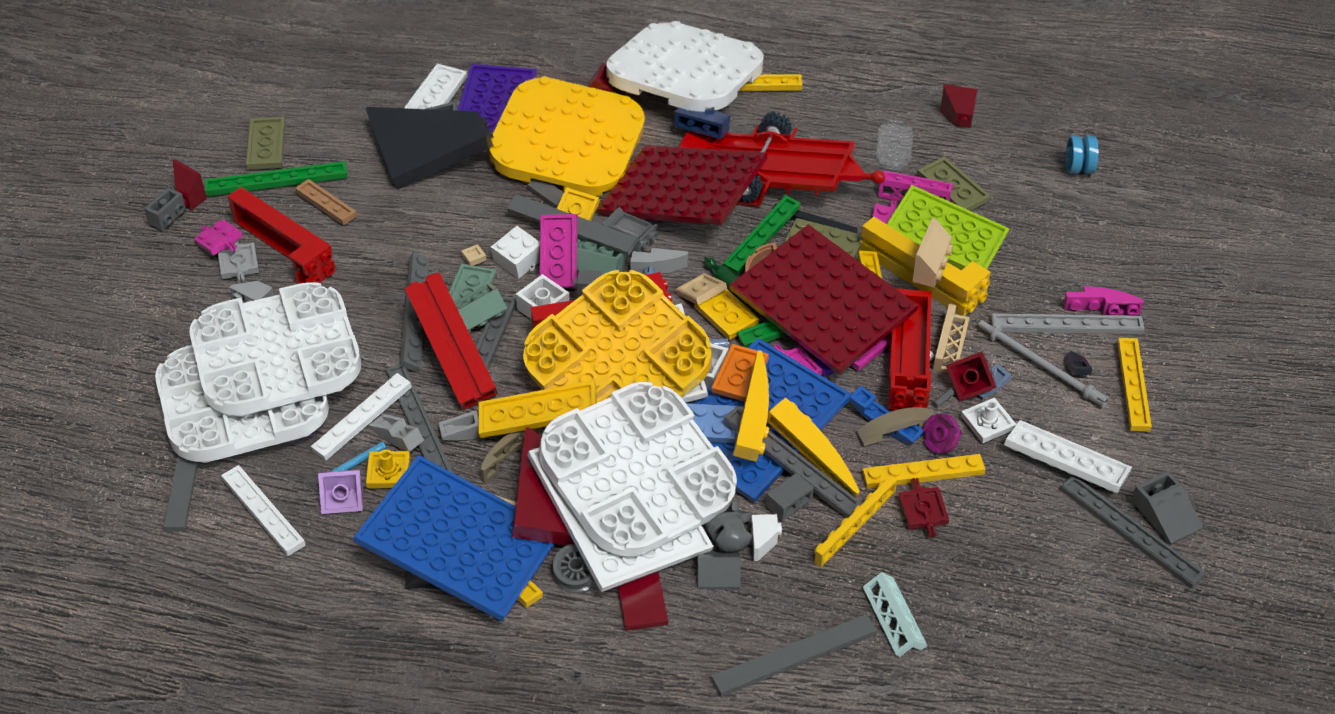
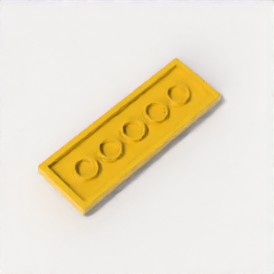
(533, 408)

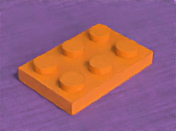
(736, 372)

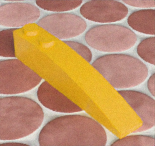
(754, 414)
(811, 443)

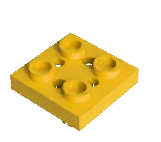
(387, 465)

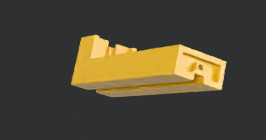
(898, 254)

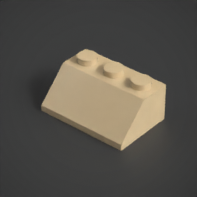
(932, 255)

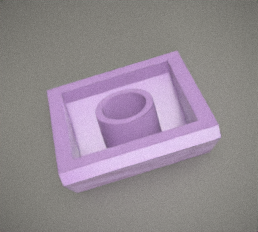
(341, 491)

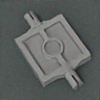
(238, 262)

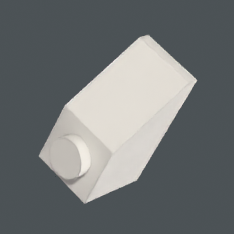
(765, 534)

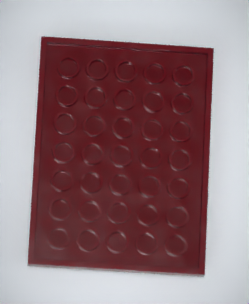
(683, 184)
(823, 298)

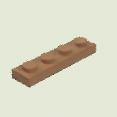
(326, 202)

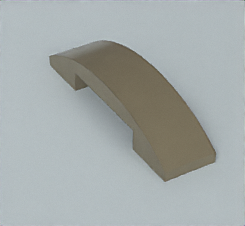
(892, 421)
(500, 451)

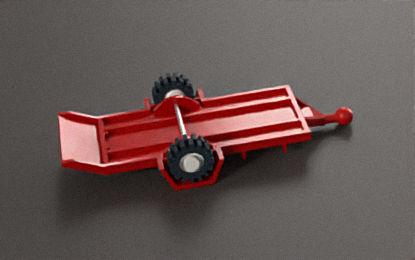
(790, 160)

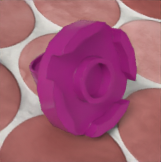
(941, 433)

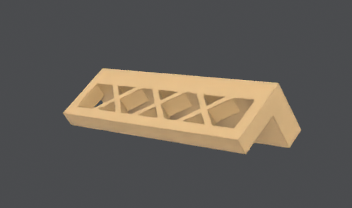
(945, 338)

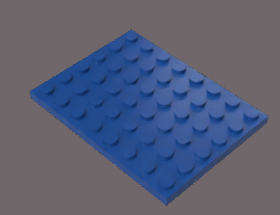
(789, 379)
(454, 538)

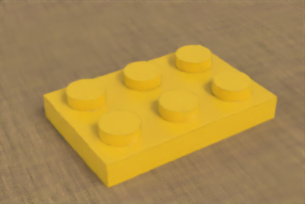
(578, 203)
(727, 314)

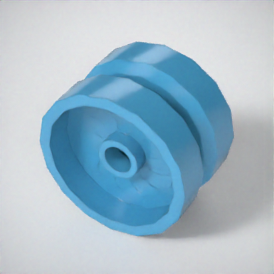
(1081, 154)

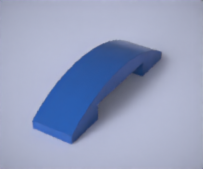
(865, 403)

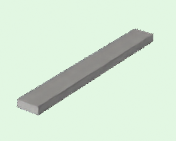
(1068, 323)

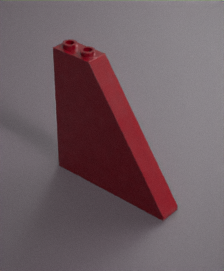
(534, 511)

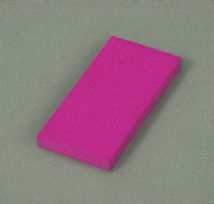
(559, 248)

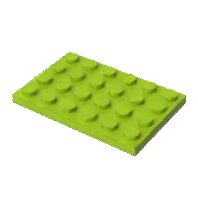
(972, 234)

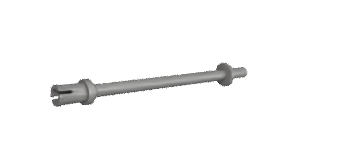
(1089, 391)

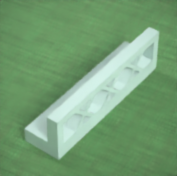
(901, 612)

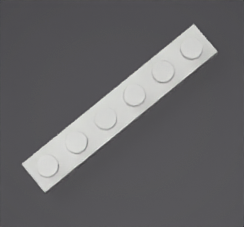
(361, 416)
(263, 510)

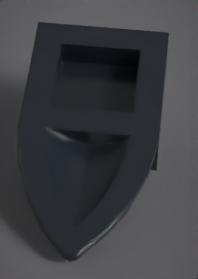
(1078, 364)

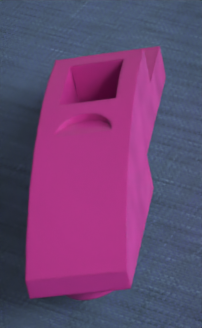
(1108, 300)

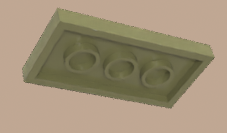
(265, 143)
(965, 190)
(844, 239)

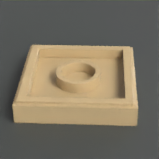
(701, 288)

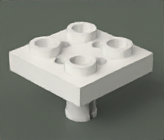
(989, 415)

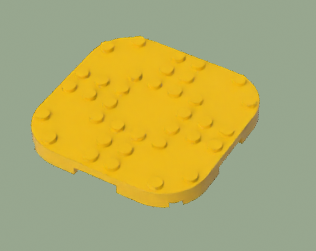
(567, 135)
(618, 337)

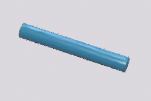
(360, 458)

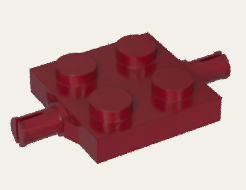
(923, 508)

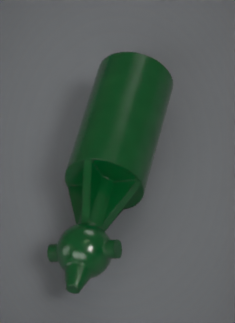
(721, 272)

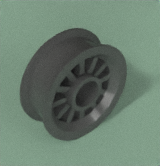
(564, 575)

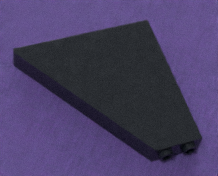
(426, 139)

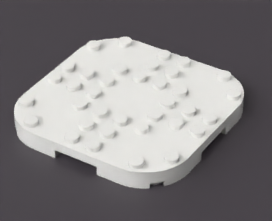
(685, 65)
(274, 349)
(207, 435)
(636, 469)

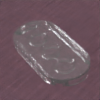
(894, 145)

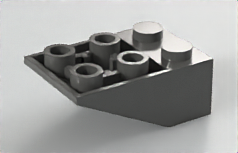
(1167, 507)

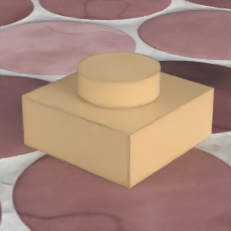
(474, 255)

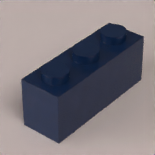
(706, 123)

